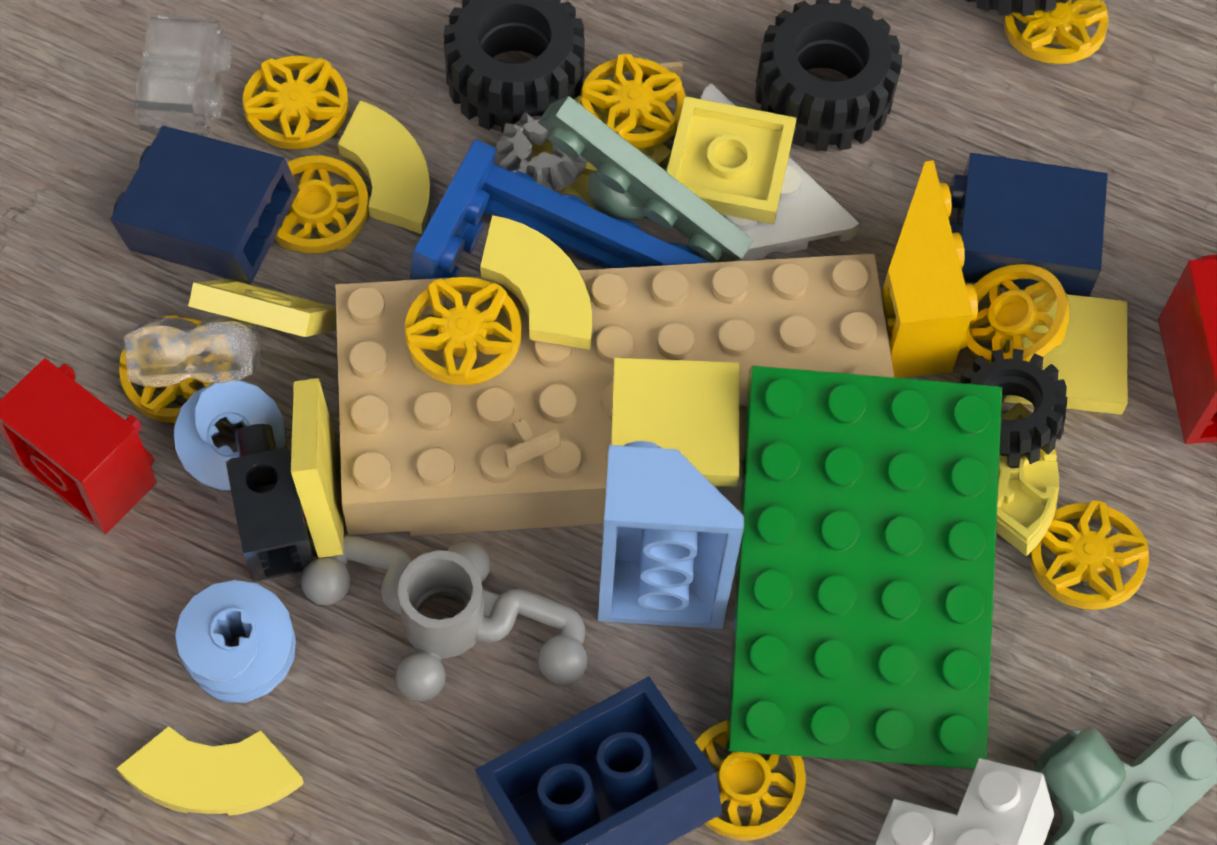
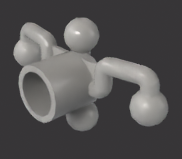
(456, 575)

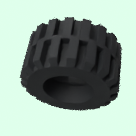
(834, 39)
(502, 90)

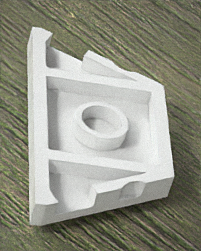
(802, 214)

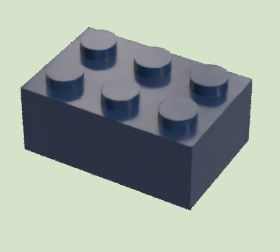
(604, 778)

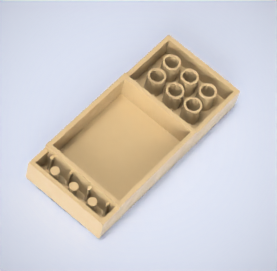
(434, 451)

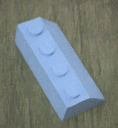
(665, 541)

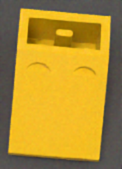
(925, 288)

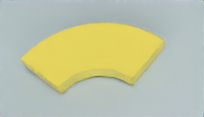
(392, 164)
(542, 280)
(1026, 494)
(210, 778)

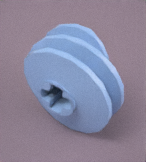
(196, 422)
(258, 661)

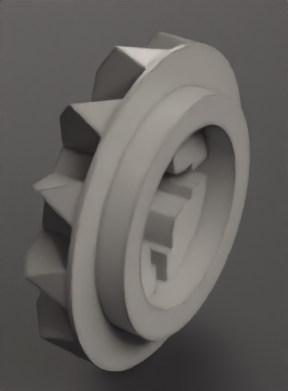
(548, 170)

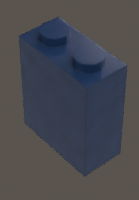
(205, 204)
(1032, 217)

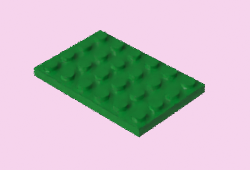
(865, 568)

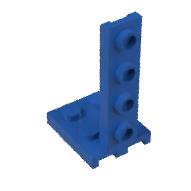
(514, 195)

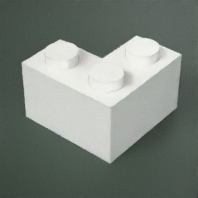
(998, 809)

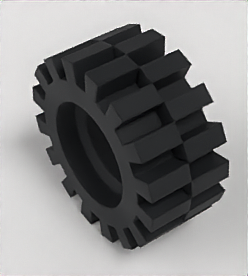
(1036, 386)

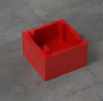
(76, 445)

